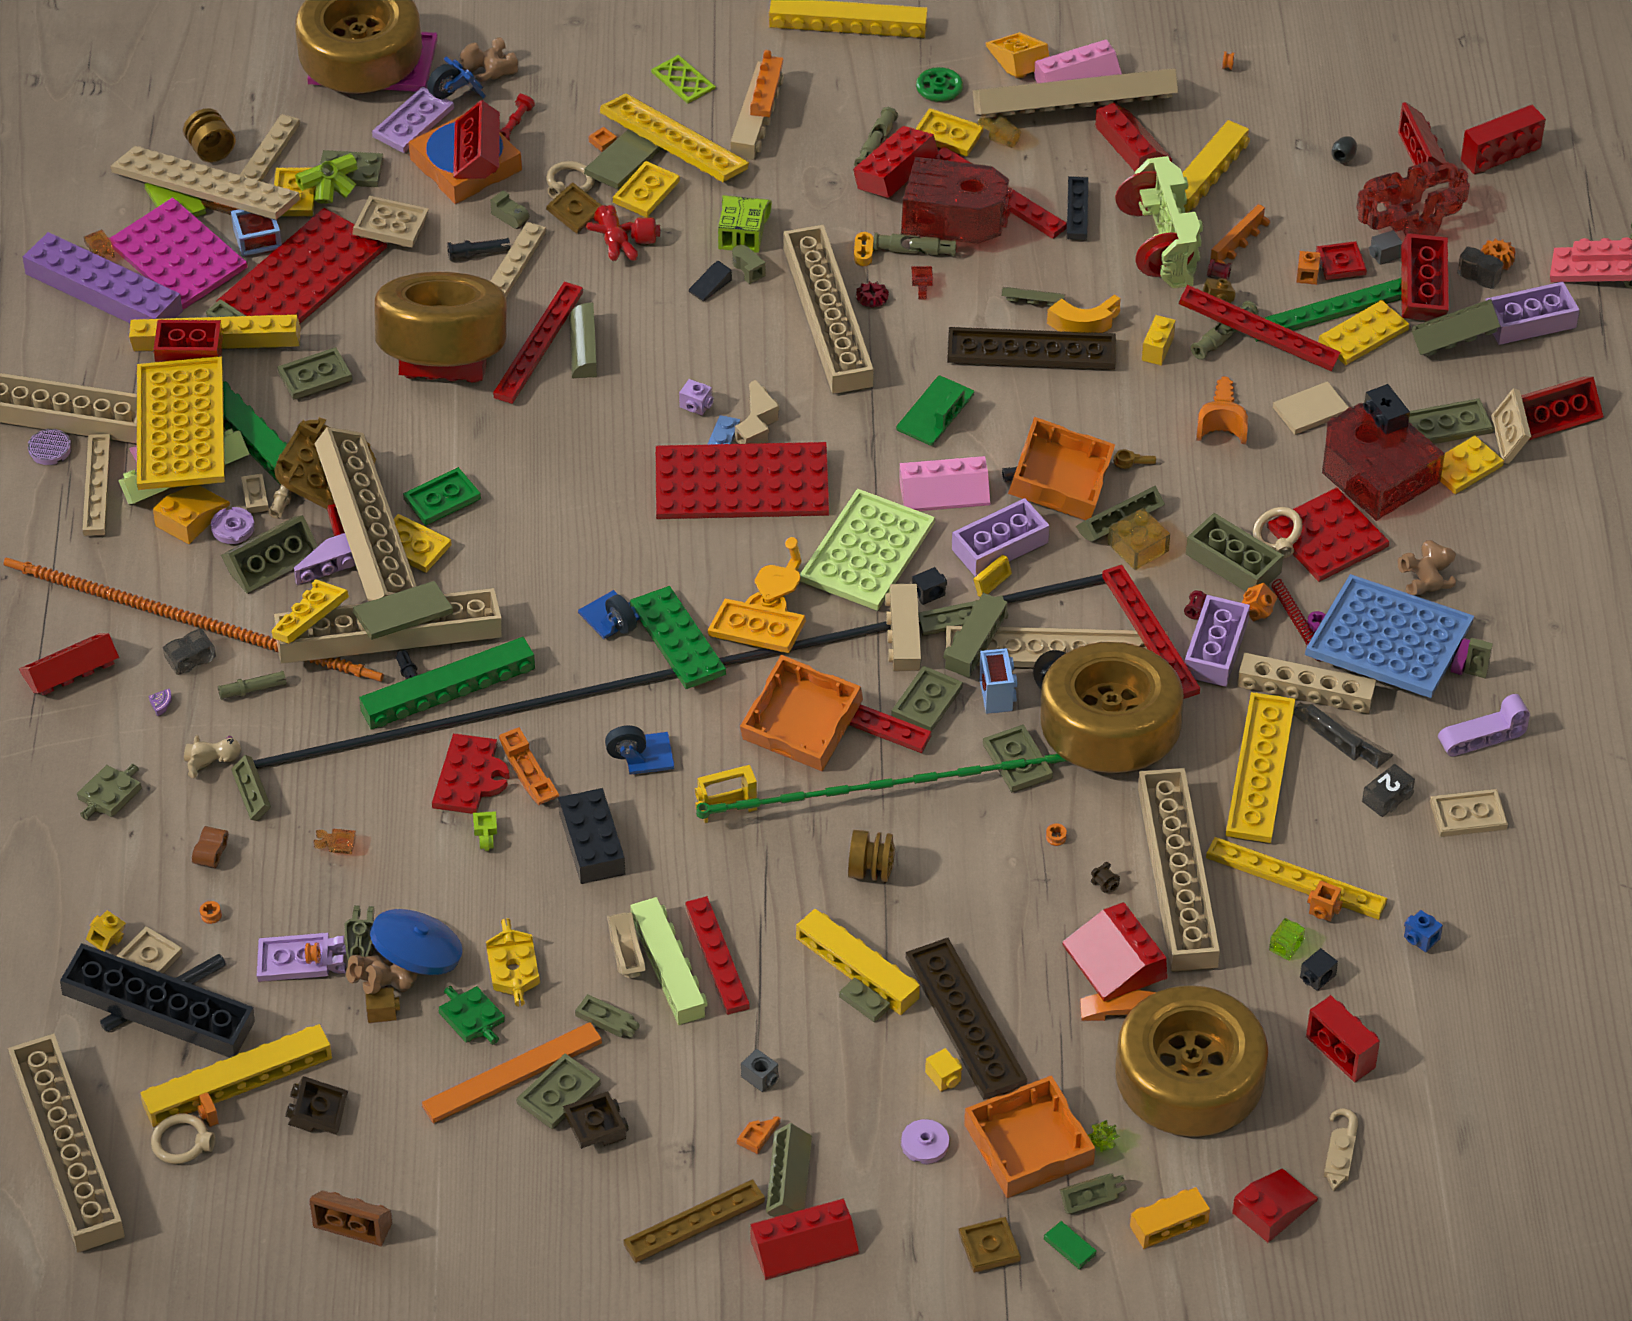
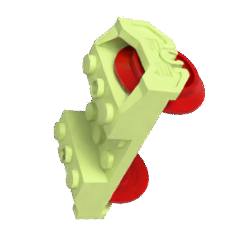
(1160, 191)

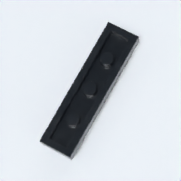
(1077, 208)

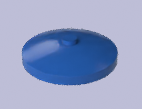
(416, 942)

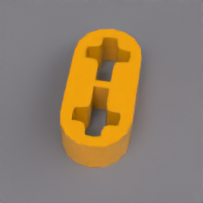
(863, 249)

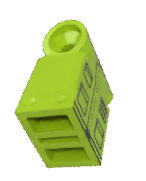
(742, 222)

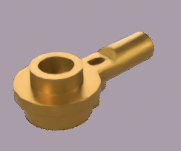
(1125, 459)

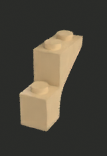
(762, 413)
(626, 946)

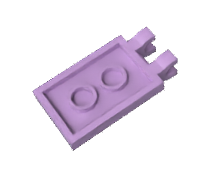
(285, 957)

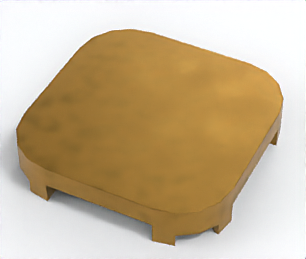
(301, 467)

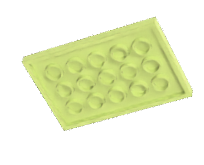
(867, 549)

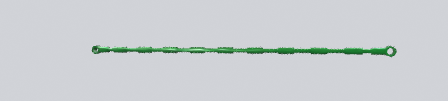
(872, 785)

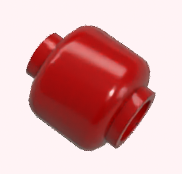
(645, 230)

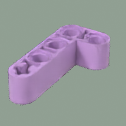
(1487, 730)

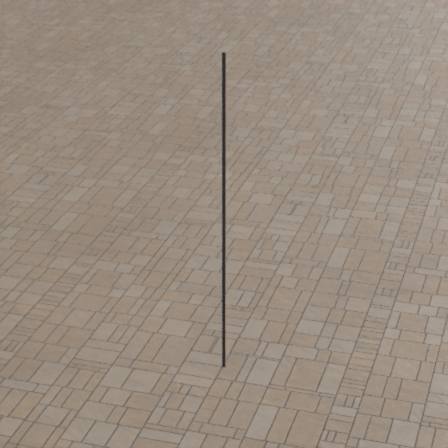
(627, 682)

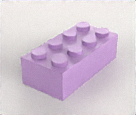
(1534, 312)
(1005, 532)
(1217, 640)

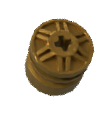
(209, 135)
(870, 855)

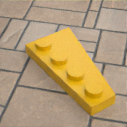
(312, 608)

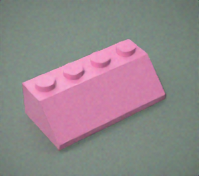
(1084, 62)
(945, 483)

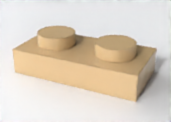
(255, 493)

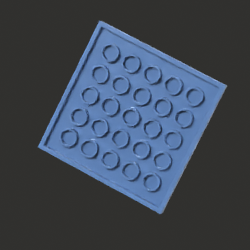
(1389, 635)

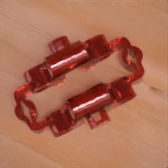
(1401, 193)

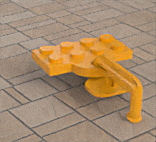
(764, 615)

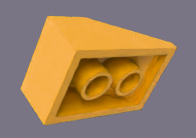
(1018, 53)
(188, 512)

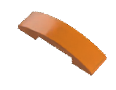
(526, 767)
(1095, 1009)

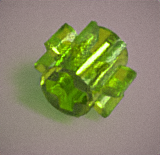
(1098, 1135)

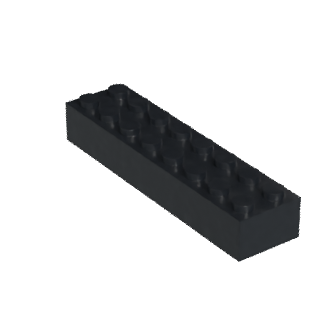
(157, 1001)

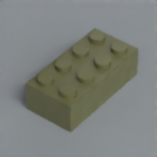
(1233, 553)

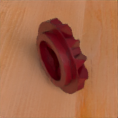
(866, 299)

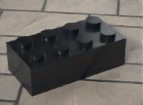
(591, 836)

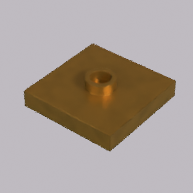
(573, 207)
(989, 1244)

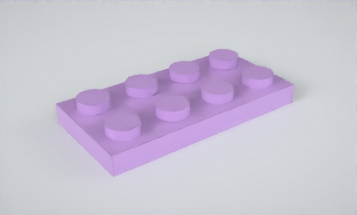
(412, 119)

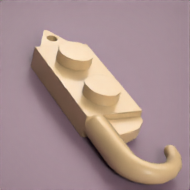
(1341, 1149)

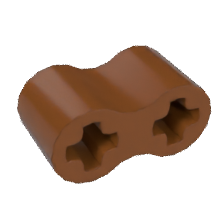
(210, 847)

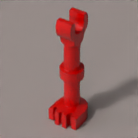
(524, 104)

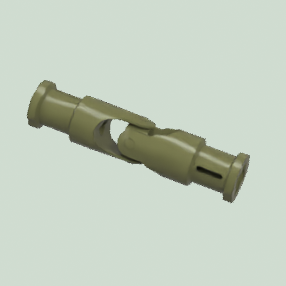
(878, 133)
(926, 245)
(1213, 339)

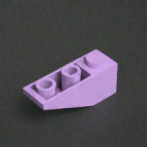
(326, 559)

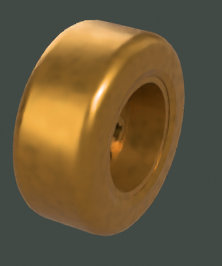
(358, 42)
(440, 318)
(1107, 734)
(1191, 1102)

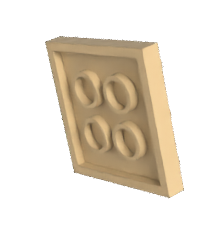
(390, 221)

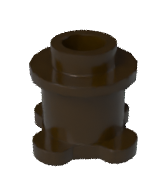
(1105, 878)

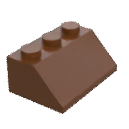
(350, 1217)

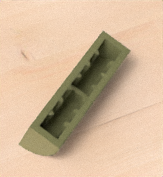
(583, 341)
(1099, 524)
(788, 1171)

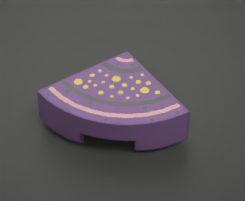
(160, 701)

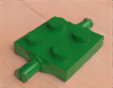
(471, 1014)

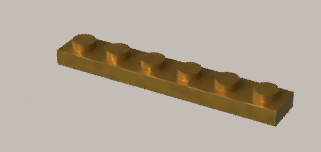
(694, 1221)

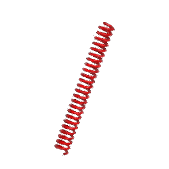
(1292, 617)

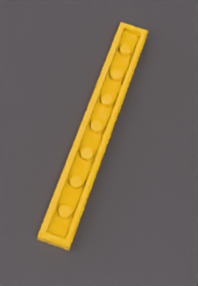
(1292, 876)

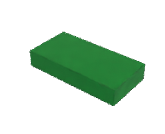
(1070, 1245)

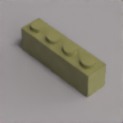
(976, 634)

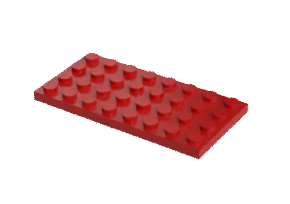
(304, 269)
(741, 480)

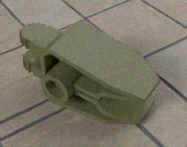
(358, 933)

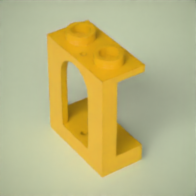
(748, 789)

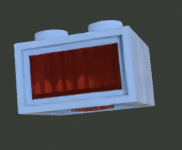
(255, 232)
(997, 680)

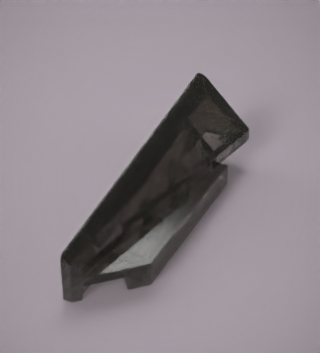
(1340, 736)

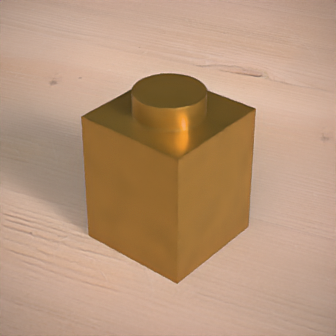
(382, 1006)

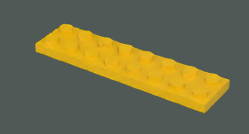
(674, 137)
(1260, 767)

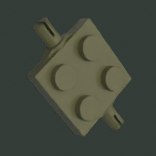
(109, 791)

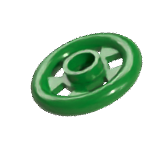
(939, 84)

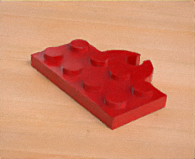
(469, 774)

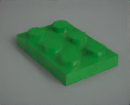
(442, 496)

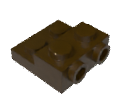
(316, 1106)
(596, 1120)

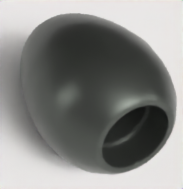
(1344, 149)

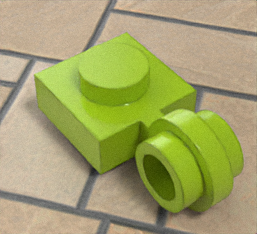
(485, 825)

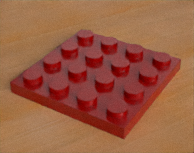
(1331, 536)

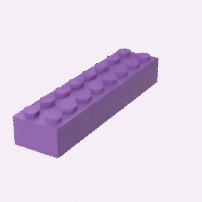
(99, 281)

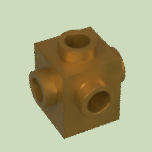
(1220, 288)

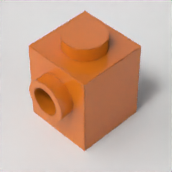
(1308, 267)

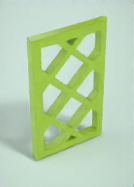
(668, 65)

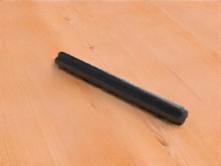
(190, 976)

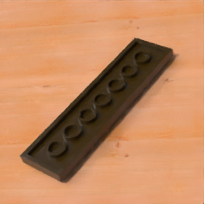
(1031, 348)
(966, 1018)

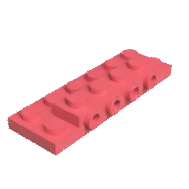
(1593, 261)

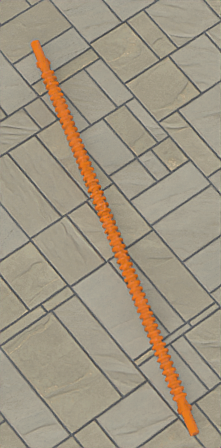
(151, 606)

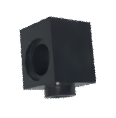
(930, 585)
(1318, 969)

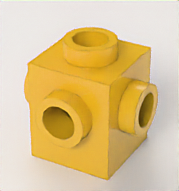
(106, 926)

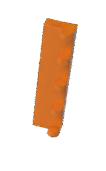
(766, 85)
(1237, 236)

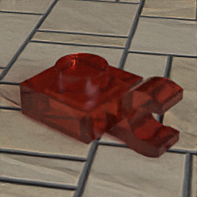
(922, 278)

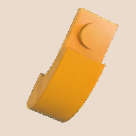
(1068, 318)

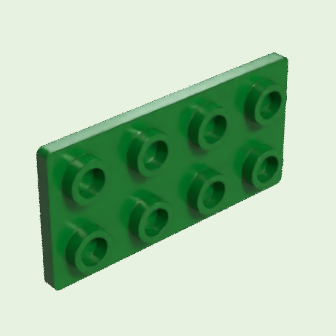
(935, 410)

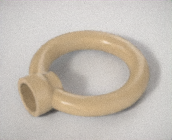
(556, 188)
(1282, 545)
(204, 1140)

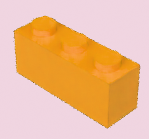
(1169, 1217)

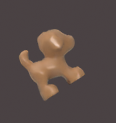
(491, 60)
(1434, 559)
(378, 974)

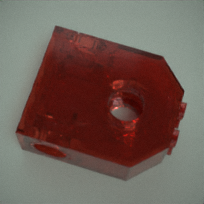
(955, 201)
(1378, 467)

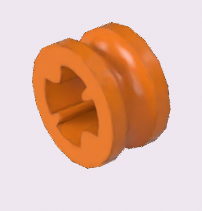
(1228, 60)
(1056, 841)
(210, 918)
(312, 953)

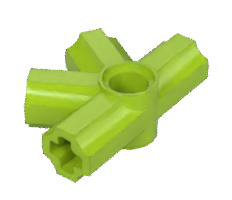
(325, 184)

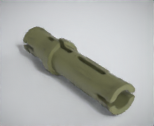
(242, 687)

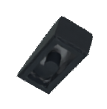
(711, 281)

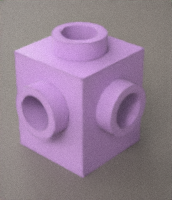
(696, 397)

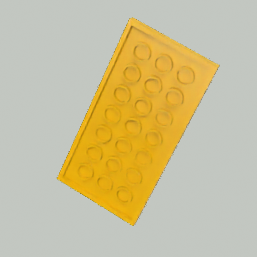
(180, 423)

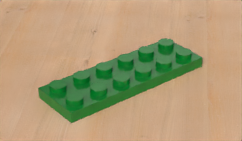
(678, 637)

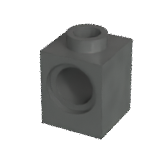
(759, 1062)

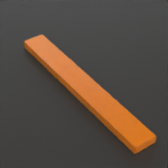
(510, 1073)

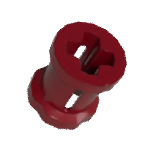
(1219, 269)
(1195, 604)

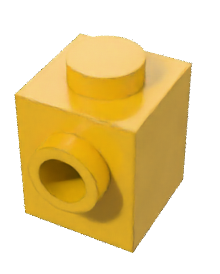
(943, 1069)

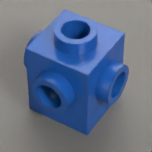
(1422, 930)

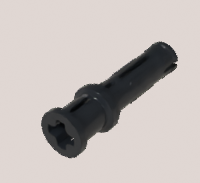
(468, 249)

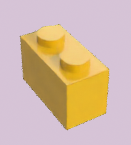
(1158, 340)

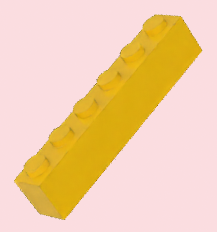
(1213, 161)
(857, 960)

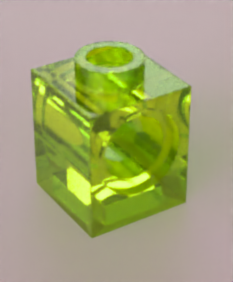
(1287, 939)

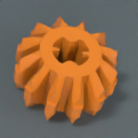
(1501, 250)

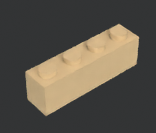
(904, 627)

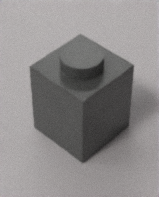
(1385, 247)

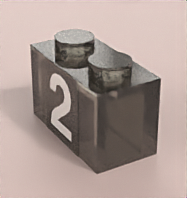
(1388, 790)

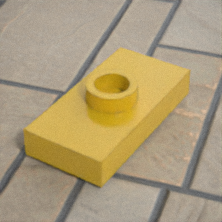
(992, 575)

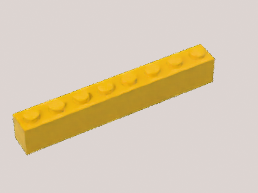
(848, 17)
(237, 331)
(237, 1074)

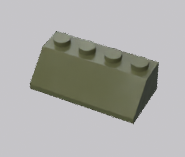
(1455, 327)
(270, 553)

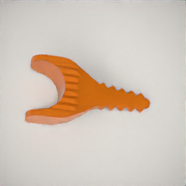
(1223, 413)

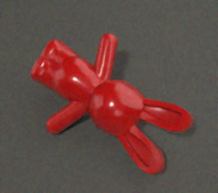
(615, 234)

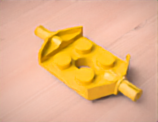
(512, 948)

